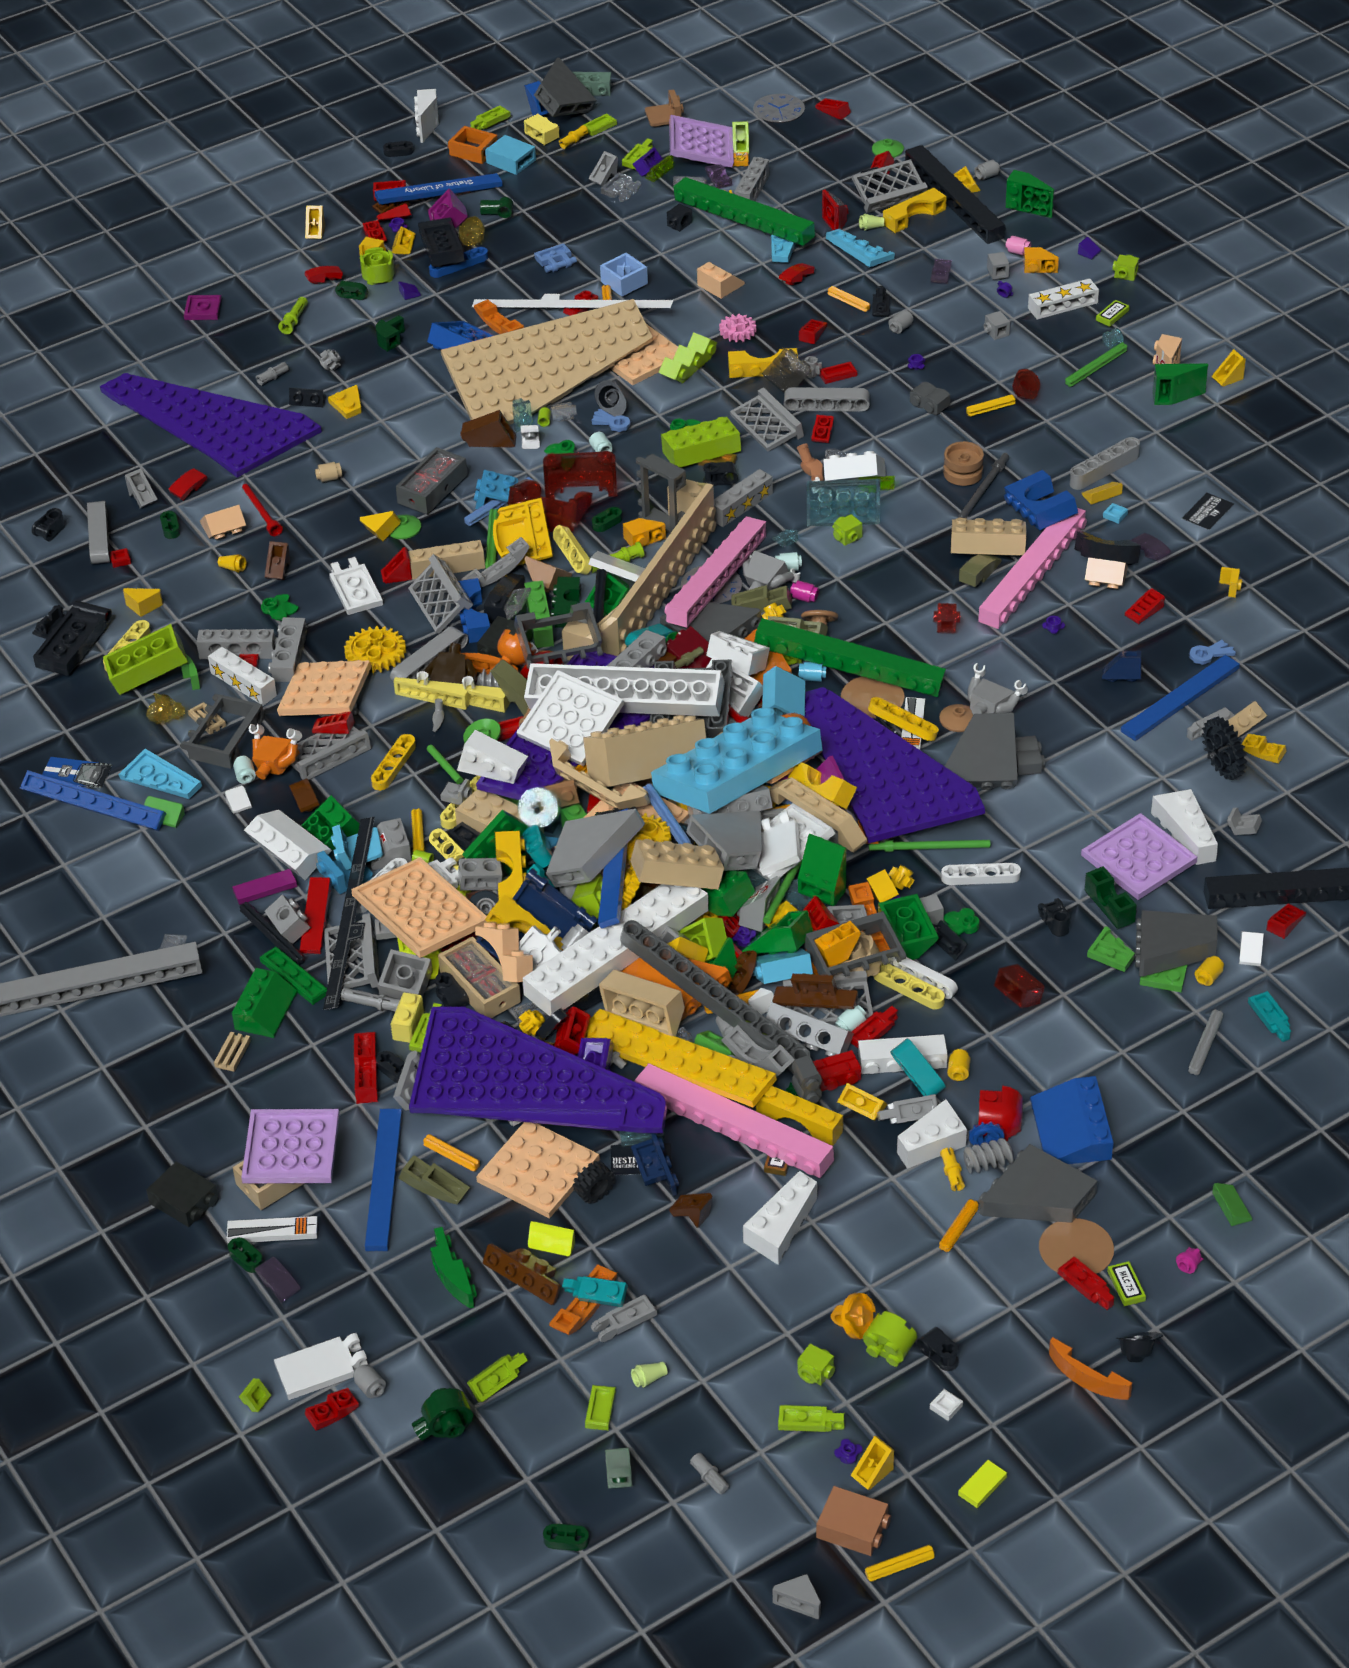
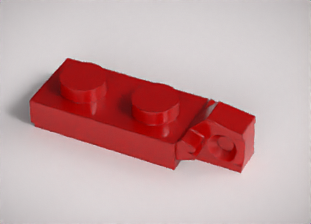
(875, 1026)
(1086, 1282)

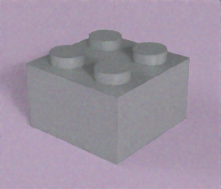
(404, 974)

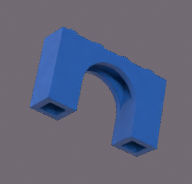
(1043, 512)

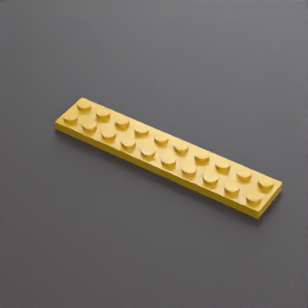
(682, 1058)

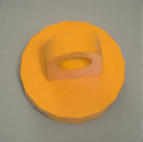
(854, 1314)

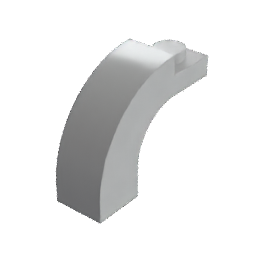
(748, 1051)

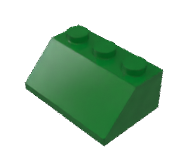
(910, 924)
(263, 1003)

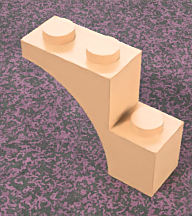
(506, 944)

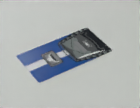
(77, 771)

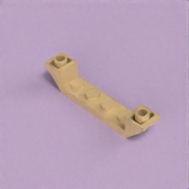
(631, 797)
(848, 830)

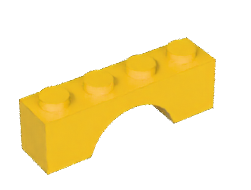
(928, 202)
(744, 365)
(834, 789)
(509, 852)
(508, 911)
(819, 1121)

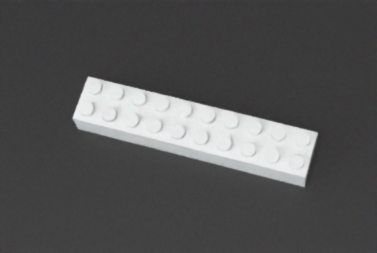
(641, 688)
(598, 953)

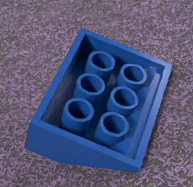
(454, 333)
(1073, 1122)

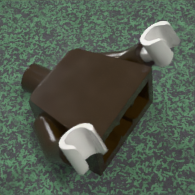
(450, 668)

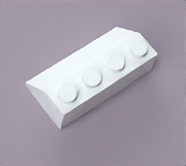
(287, 842)

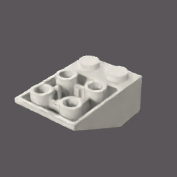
(426, 113)

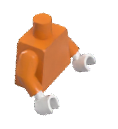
(273, 753)

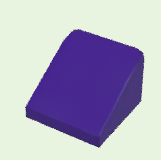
(1088, 248)
(408, 290)

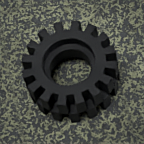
(594, 1182)

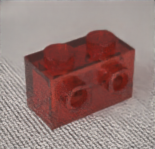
(1019, 986)

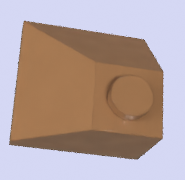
(545, 572)

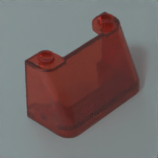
(580, 471)
(557, 512)

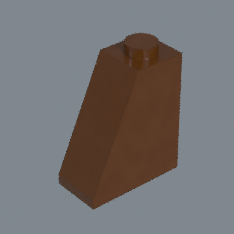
(488, 431)

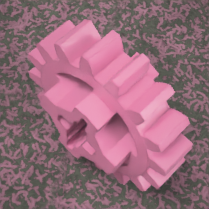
(737, 328)

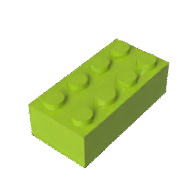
(701, 442)
(145, 659)

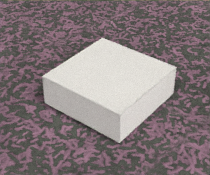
(946, 1405)

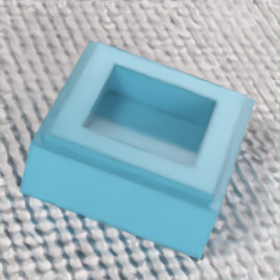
(1115, 513)

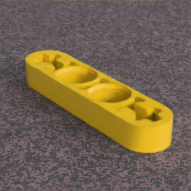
(903, 719)
(404, 740)

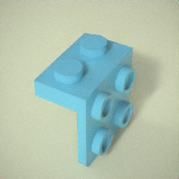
(346, 845)

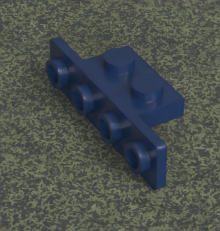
(653, 1163)

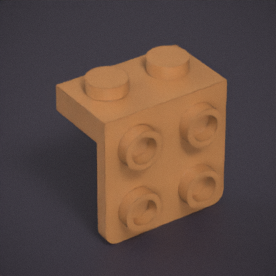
(660, 114)
(565, 791)

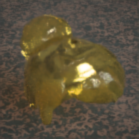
(473, 228)
(164, 709)

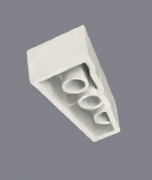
(1187, 823)
(781, 1218)

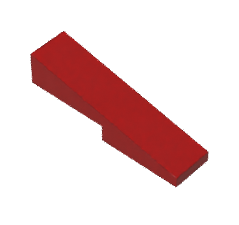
(316, 911)
(365, 1067)

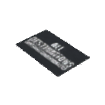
(1207, 511)
(624, 1162)

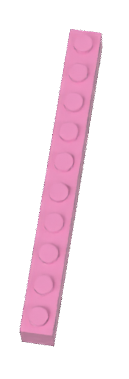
(1030, 570)
(715, 572)
(739, 1122)

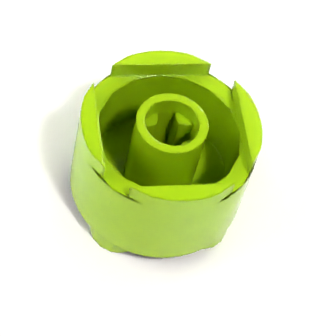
(377, 266)
(889, 1338)

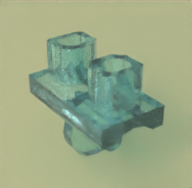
(521, 413)

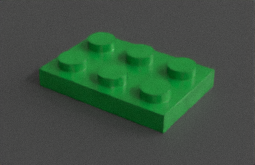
(485, 845)

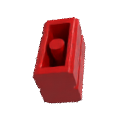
(572, 1030)
(838, 1070)

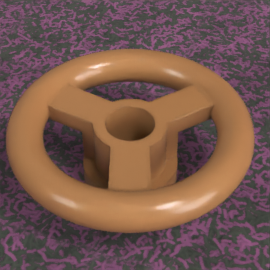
(819, 616)

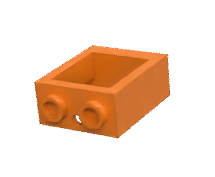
(468, 152)

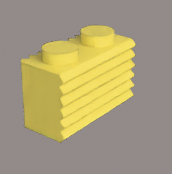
(541, 129)
(407, 1017)

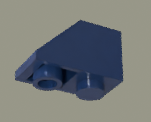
(1124, 666)

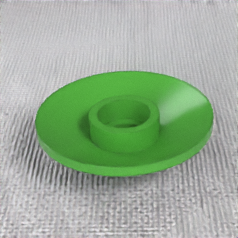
(893, 146)
(407, 528)
(486, 726)

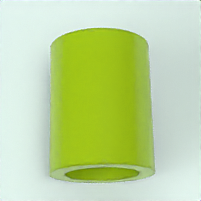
(544, 417)
(427, 857)

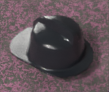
(610, 398)
(1138, 1345)

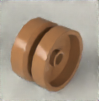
(963, 463)

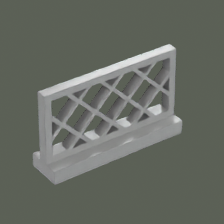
(890, 198)
(777, 412)
(449, 585)
(327, 757)
(366, 951)
(855, 981)

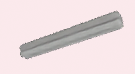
(1205, 1042)

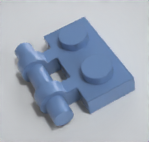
(550, 257)

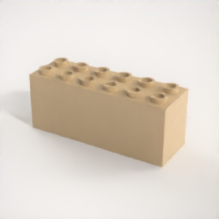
(638, 750)

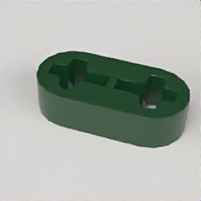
(352, 290)
(607, 519)
(167, 525)
(241, 1258)
(566, 1537)

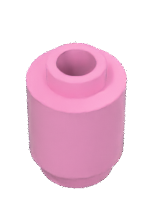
(1017, 244)

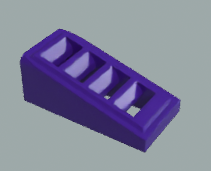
(646, 162)

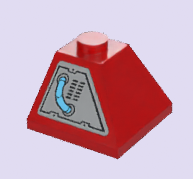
(833, 210)

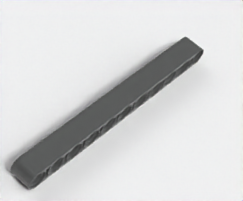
(708, 986)

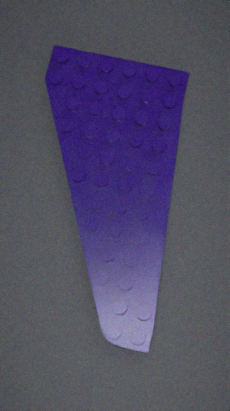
(222, 427)
(895, 781)
(503, 1074)

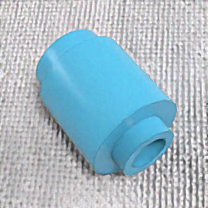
(812, 671)

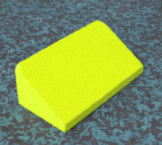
(551, 1238)

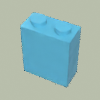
(510, 154)
(783, 692)
(782, 966)

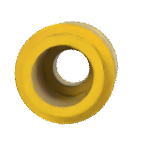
(1209, 970)
(958, 1065)

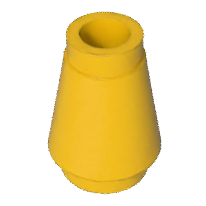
(233, 562)

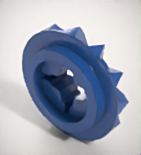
(976, 1134)

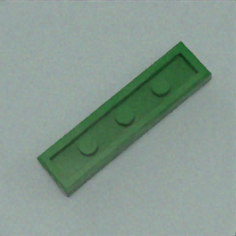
(295, 975)

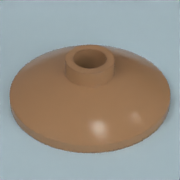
(956, 717)

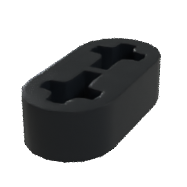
(397, 149)
(552, 1024)
(390, 1069)

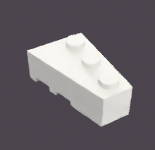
(854, 466)
(745, 655)
(744, 691)
(491, 759)
(930, 1135)

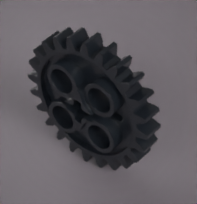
(1218, 735)

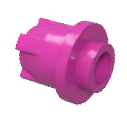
(1188, 1260)

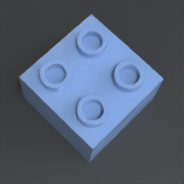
(624, 274)

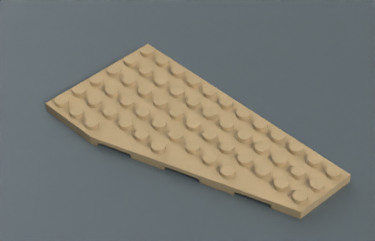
(543, 359)

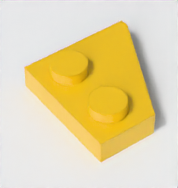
(346, 402)

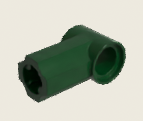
(496, 207)

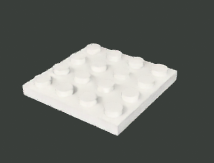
(568, 713)
(808, 825)

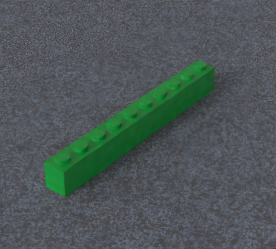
(744, 211)
(850, 657)

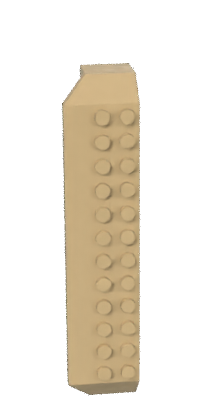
(657, 578)

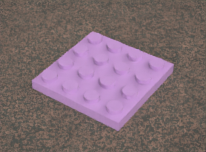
(701, 141)
(1139, 856)
(290, 1146)

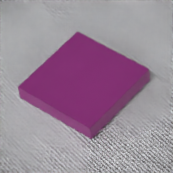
(202, 307)

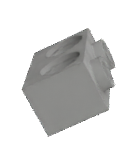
(479, 874)

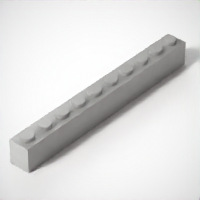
(99, 978)

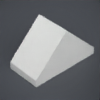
(1251, 948)

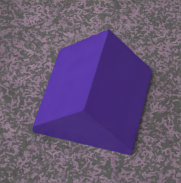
(597, 1051)

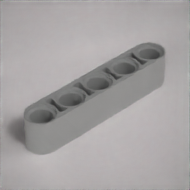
(826, 399)
(1104, 463)
(98, 532)
(421, 658)

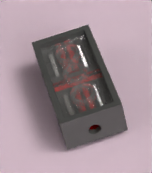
(431, 480)

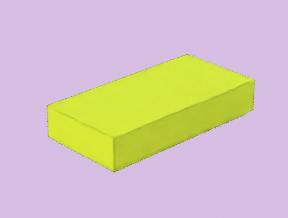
(982, 1484)

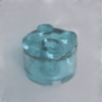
(548, 800)

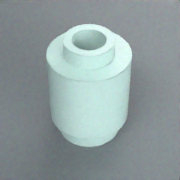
(600, 442)
(791, 559)
(244, 769)
(851, 1018)

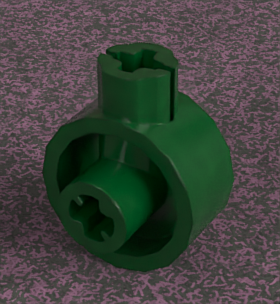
(443, 1414)

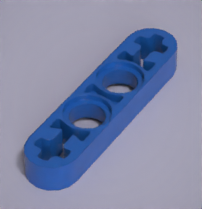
(474, 257)

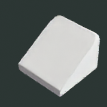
(237, 799)
(761, 1000)

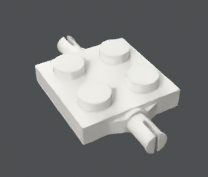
(540, 945)

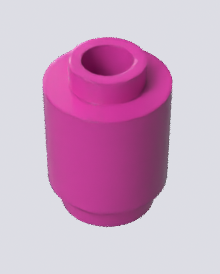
(804, 591)

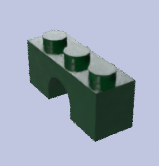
(567, 594)
(1118, 908)

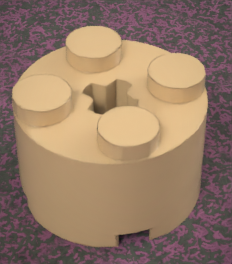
(864, 947)

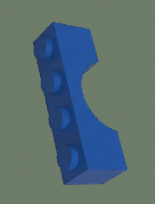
(475, 622)

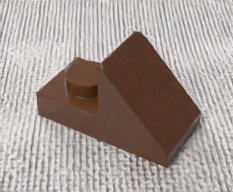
(277, 560)
(693, 1205)

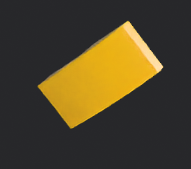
(1258, 747)

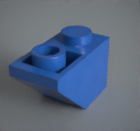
(535, 105)

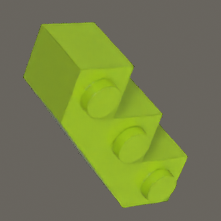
(689, 358)

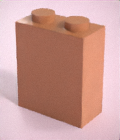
(853, 1521)

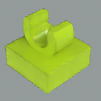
(255, 1395)

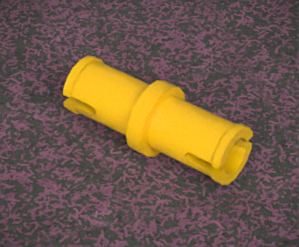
(573, 136)
(952, 1169)

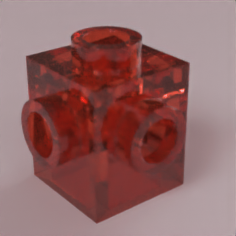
(946, 617)

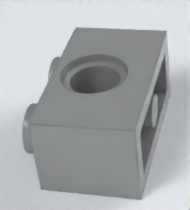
(287, 918)

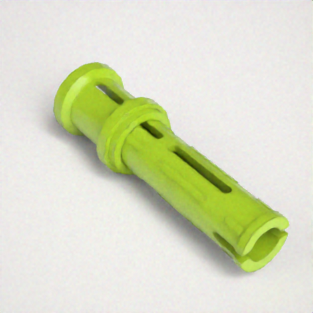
(291, 319)
(626, 554)

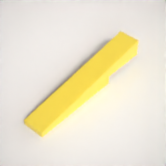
(453, 694)

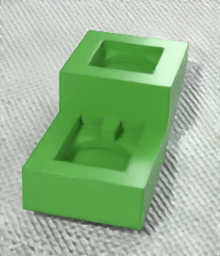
(190, 671)

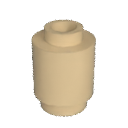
(328, 471)

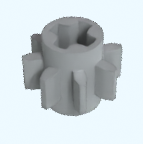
(330, 359)
(815, 366)

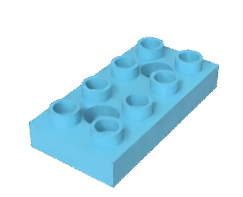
(736, 760)

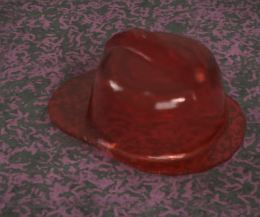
(1026, 384)

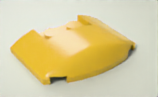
(524, 521)

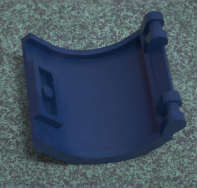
(547, 907)

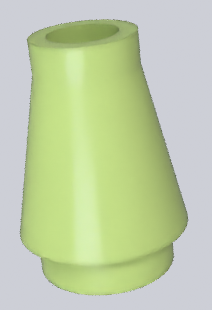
(869, 222)
(647, 1373)

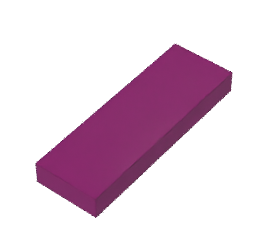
(264, 886)

